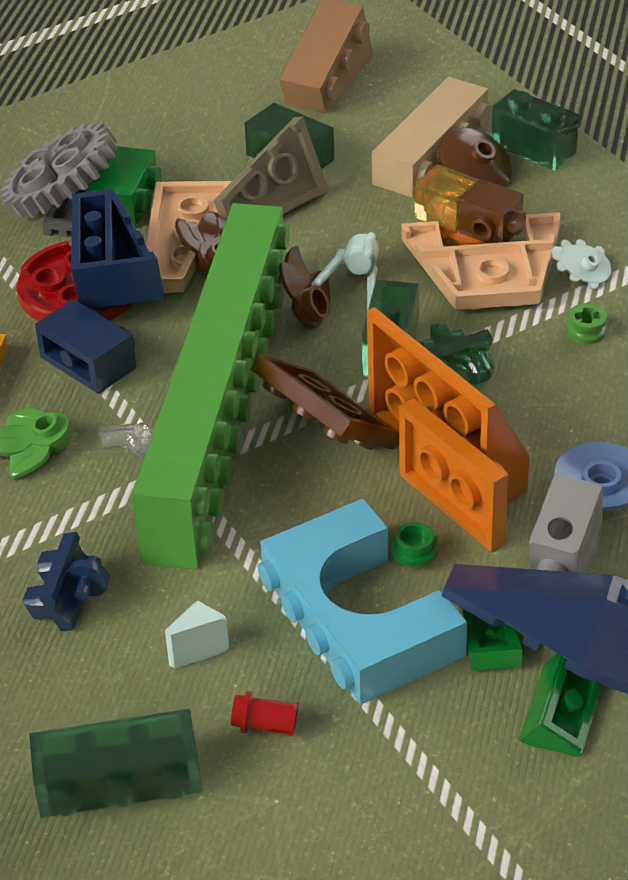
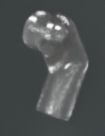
(132, 436)

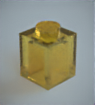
(439, 196)

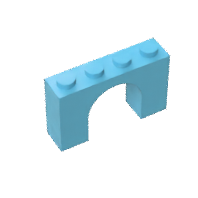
(364, 650)

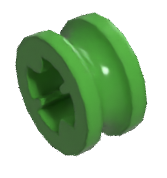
(586, 323)

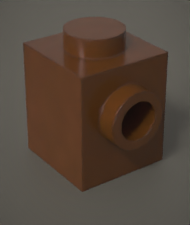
(491, 213)

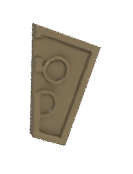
(280, 175)

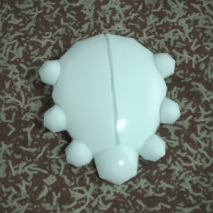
(582, 262)

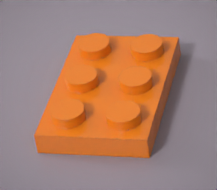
(453, 474)

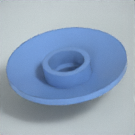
(600, 464)

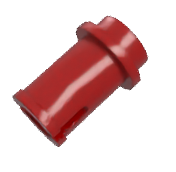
(263, 714)

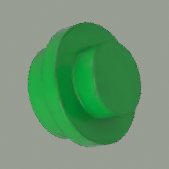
(414, 545)

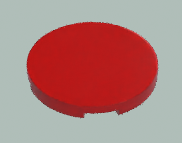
(48, 284)

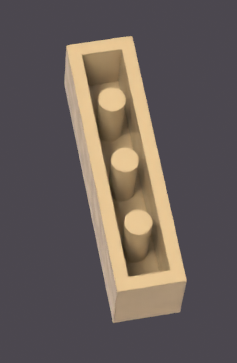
(415, 143)

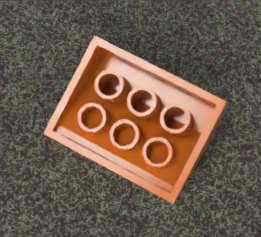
(406, 370)

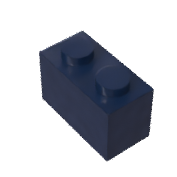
(86, 346)

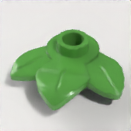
(32, 438)

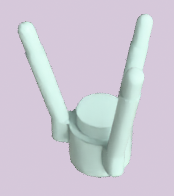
(358, 257)

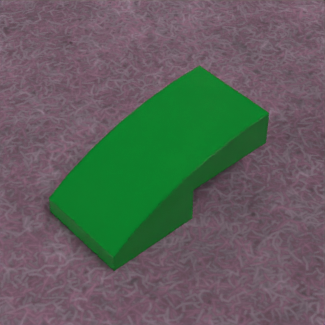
(490, 645)

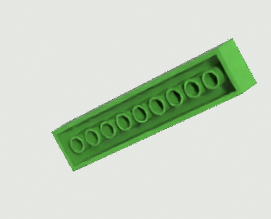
(211, 391)

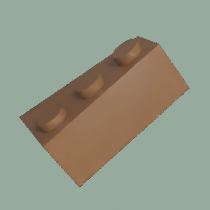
(327, 56)

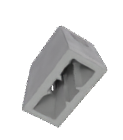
(562, 547)

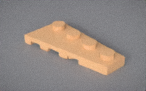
(184, 201)

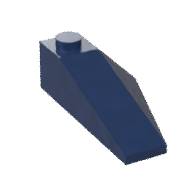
(565, 611)

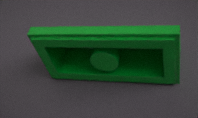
(560, 710)

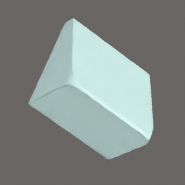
(196, 635)

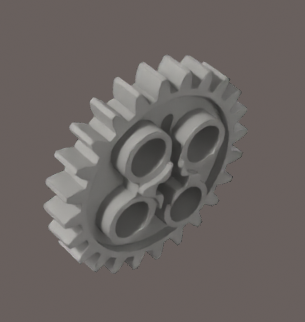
(58, 169)

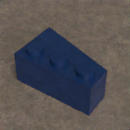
(109, 254)

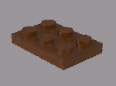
(321, 400)

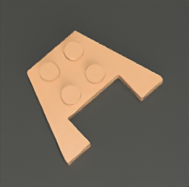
(490, 272)

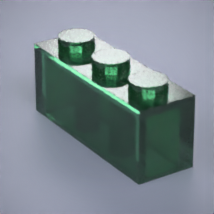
(114, 763)

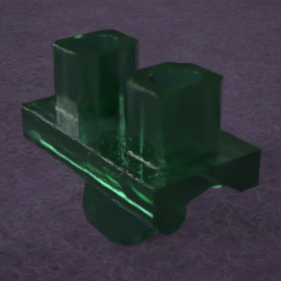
(462, 351)

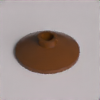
(476, 156)

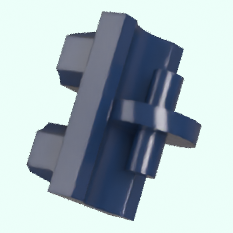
(68, 582)

